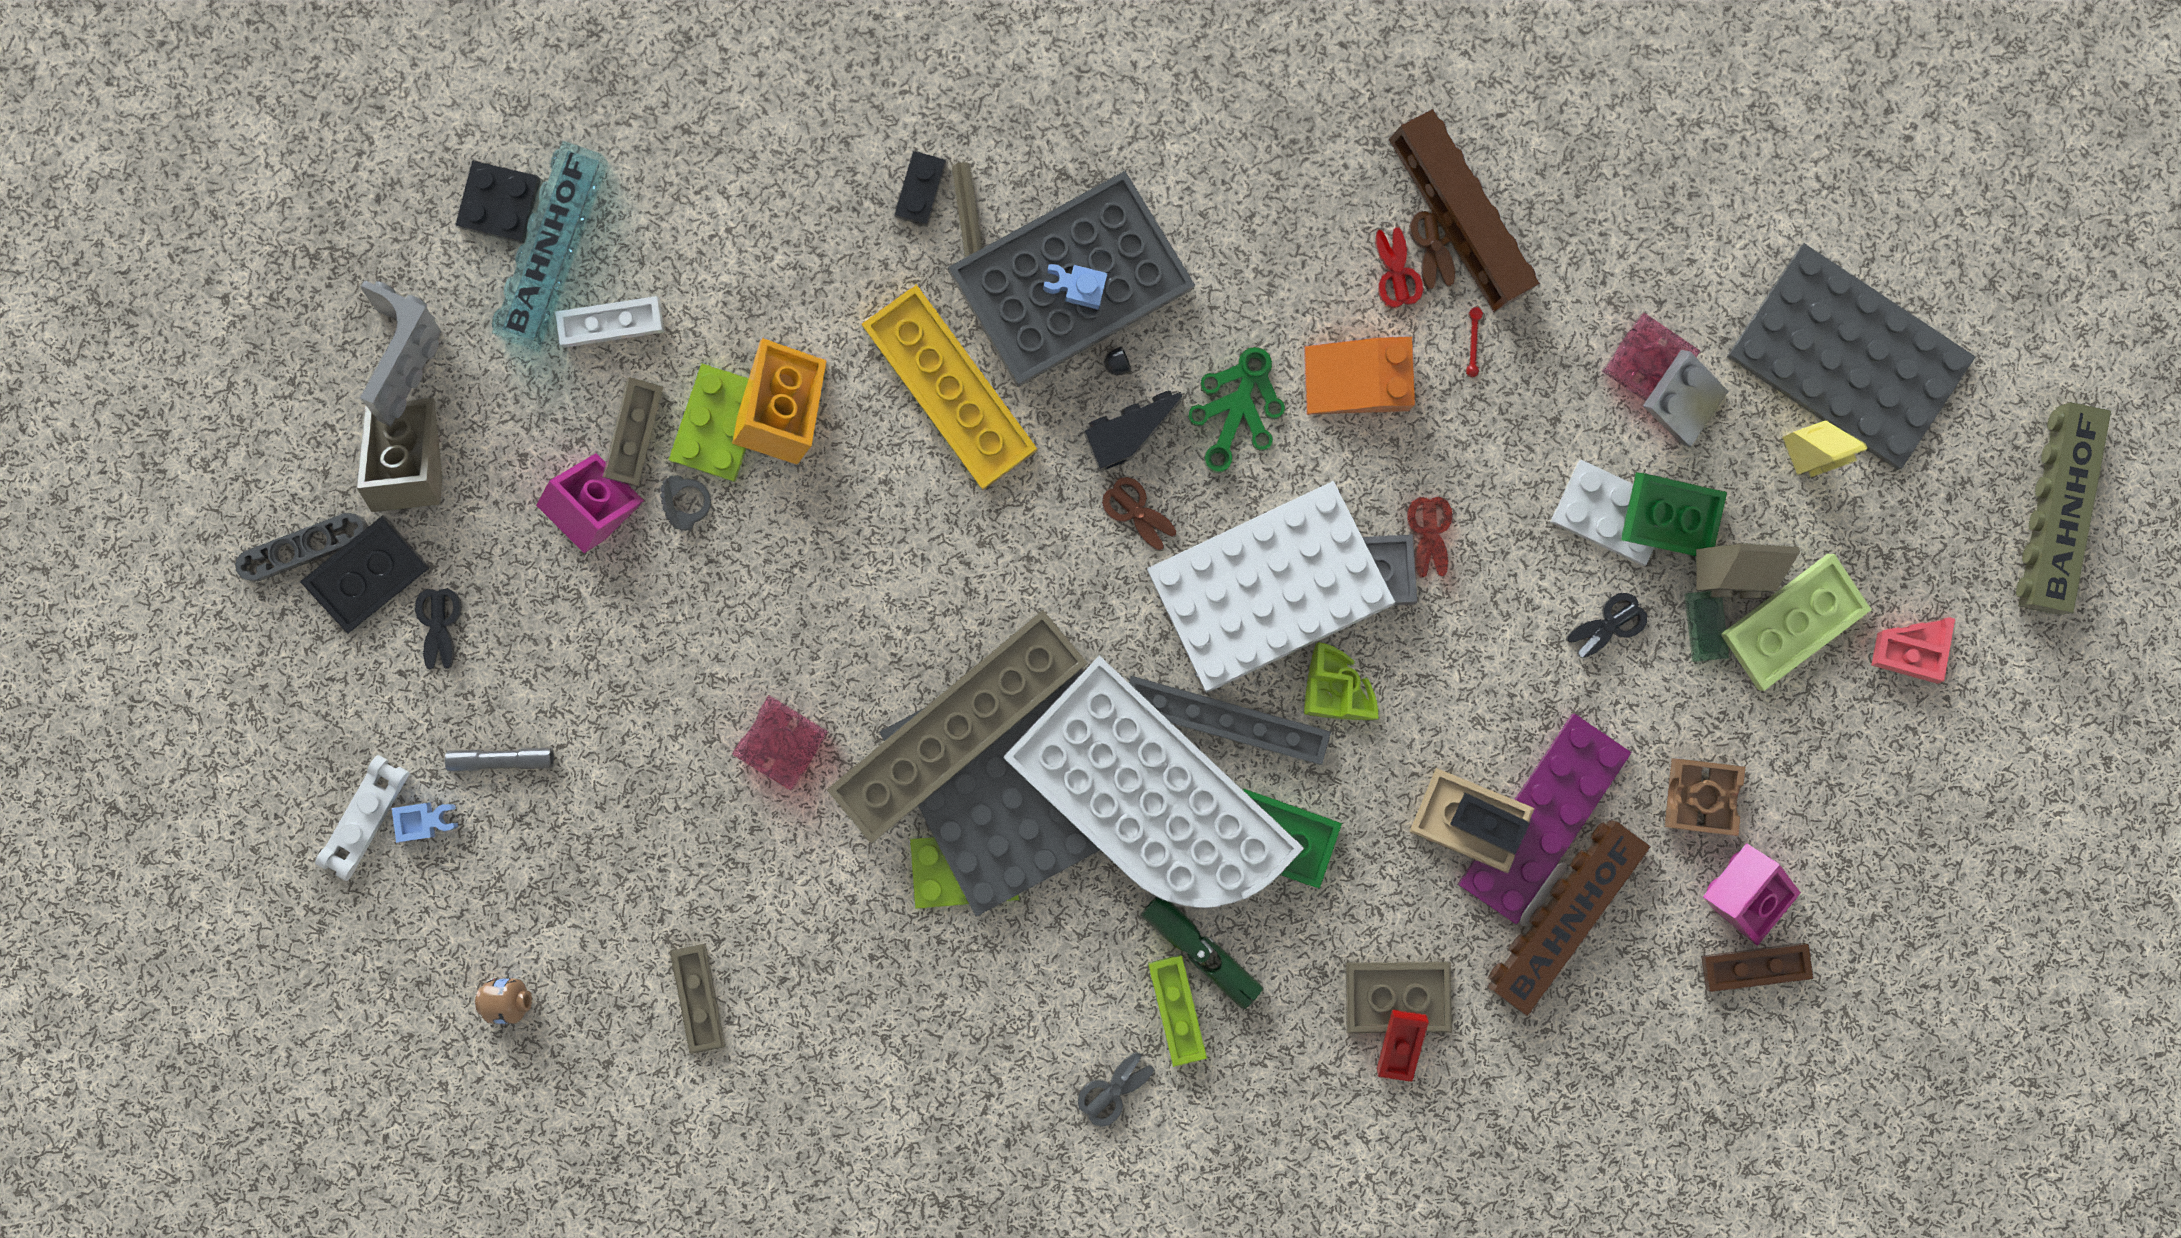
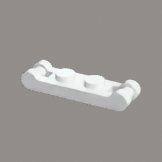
(362, 818)

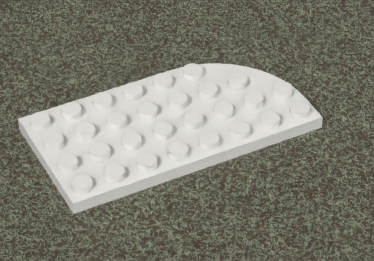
(1150, 795)

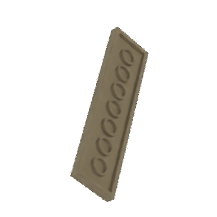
(957, 726)

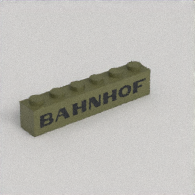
(2063, 508)

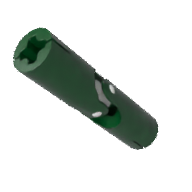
(1185, 936)

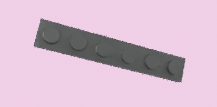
(1235, 722)

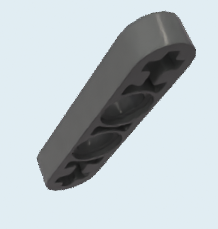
(302, 547)

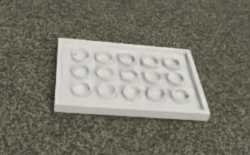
(1270, 586)

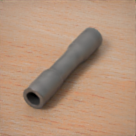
(476, 760)

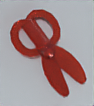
(1431, 540)

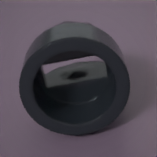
(1117, 362)

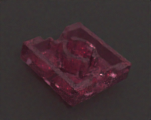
(1644, 355)
(773, 739)

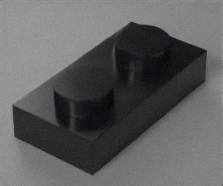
(920, 188)
(1490, 823)

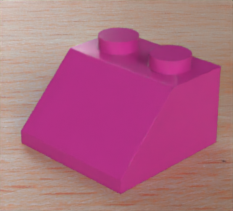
(587, 504)
(1752, 893)

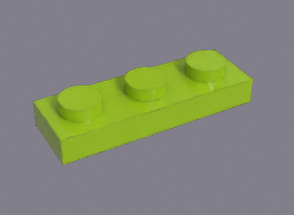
(1177, 1010)

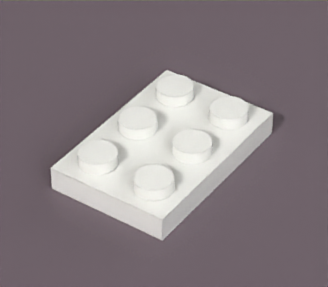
(1597, 509)

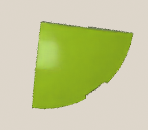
(1331, 675)

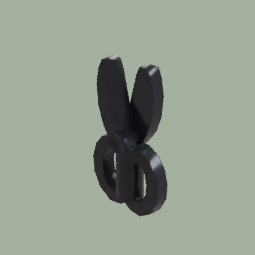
(1603, 630)
(438, 636)

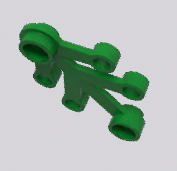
(1240, 404)

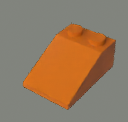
(1360, 376)

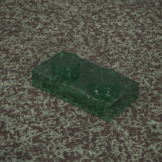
(1705, 626)

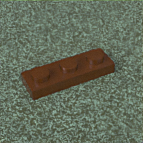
(1757, 967)

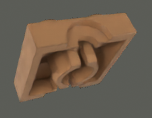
(1711, 797)

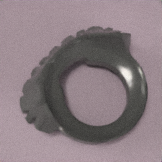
(680, 519)

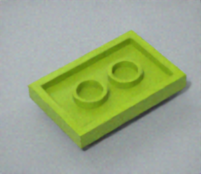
(710, 424)
(933, 877)

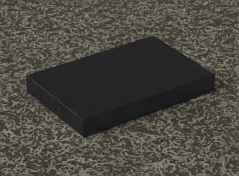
(365, 574)

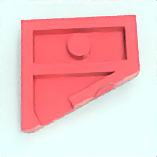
(1916, 649)

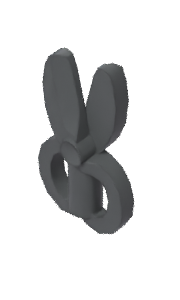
(1120, 1084)

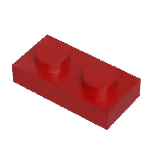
(1402, 1045)

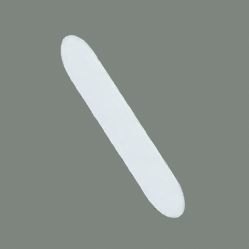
(1543, 893)

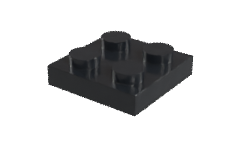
(497, 201)

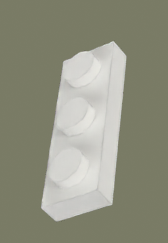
(609, 322)

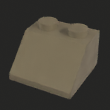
(1743, 569)

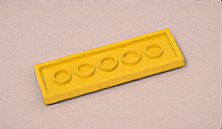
(949, 387)

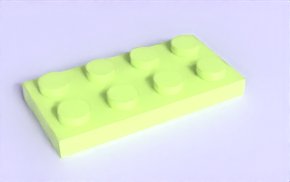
(1796, 622)

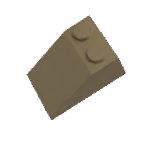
(401, 460)

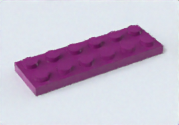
(1563, 796)

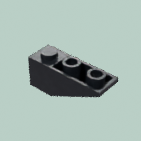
(1123, 437)

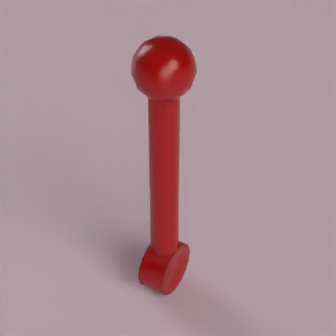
(1475, 315)

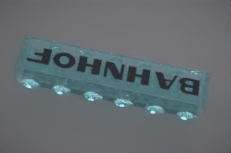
(550, 246)

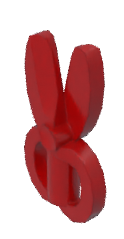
(1394, 260)

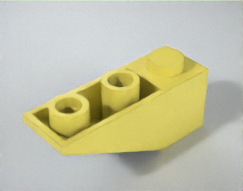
(1821, 448)

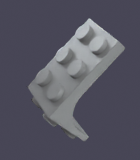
(406, 355)

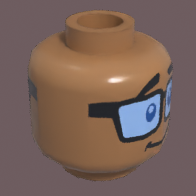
(503, 1001)

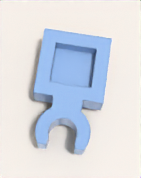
(1082, 286)
(419, 821)

